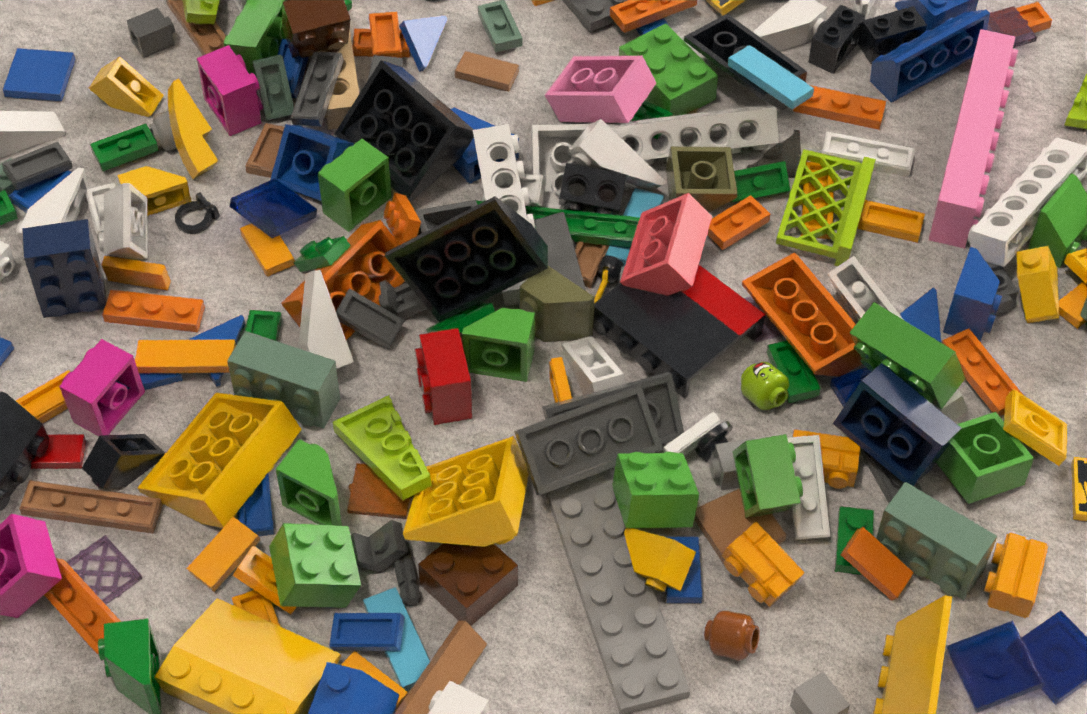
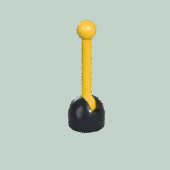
(608, 271)

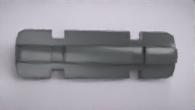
(407, 579)

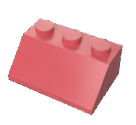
(667, 247)

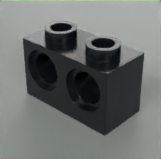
(889, 31)
(836, 39)
(593, 181)

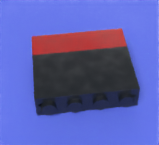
(677, 330)

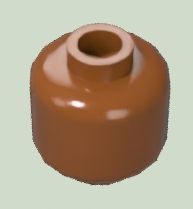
(732, 635)

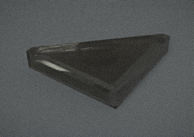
(786, 151)

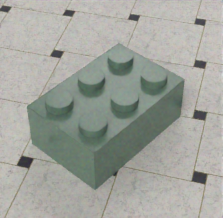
(285, 374)
(935, 540)

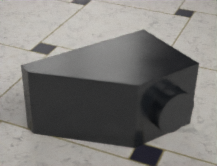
(121, 459)

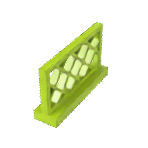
(852, 204)

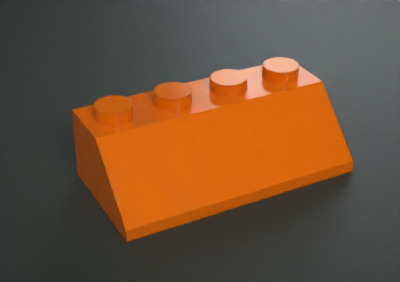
(358, 268)
(806, 315)

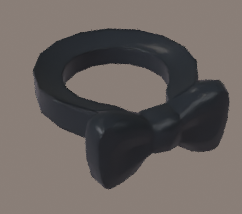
(211, 213)
(715, 436)

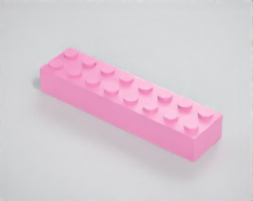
(974, 138)

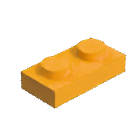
(258, 573)

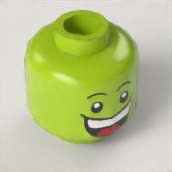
(764, 385)

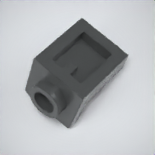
(380, 548)

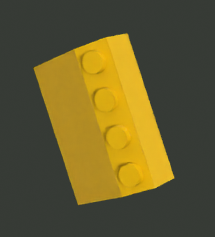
(222, 457)
(472, 498)
(914, 661)
(243, 665)

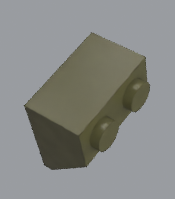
(702, 173)
(559, 305)

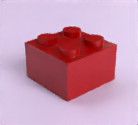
(444, 376)

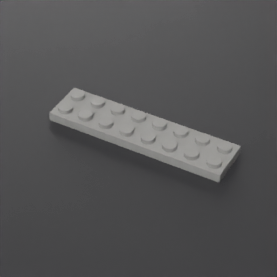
(617, 602)

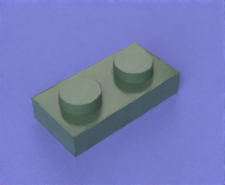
(500, 26)
(274, 87)

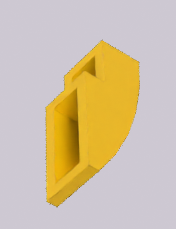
(189, 131)

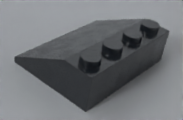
(408, 127)
(470, 258)

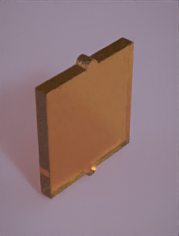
(373, 496)

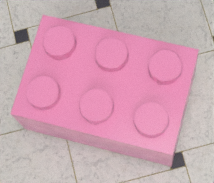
(601, 89)

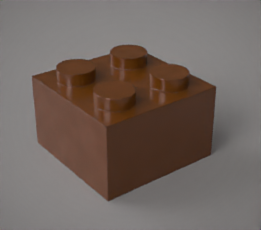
(315, 25)
(468, 578)

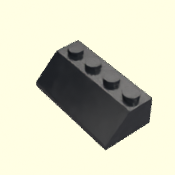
(728, 36)
(20, 442)

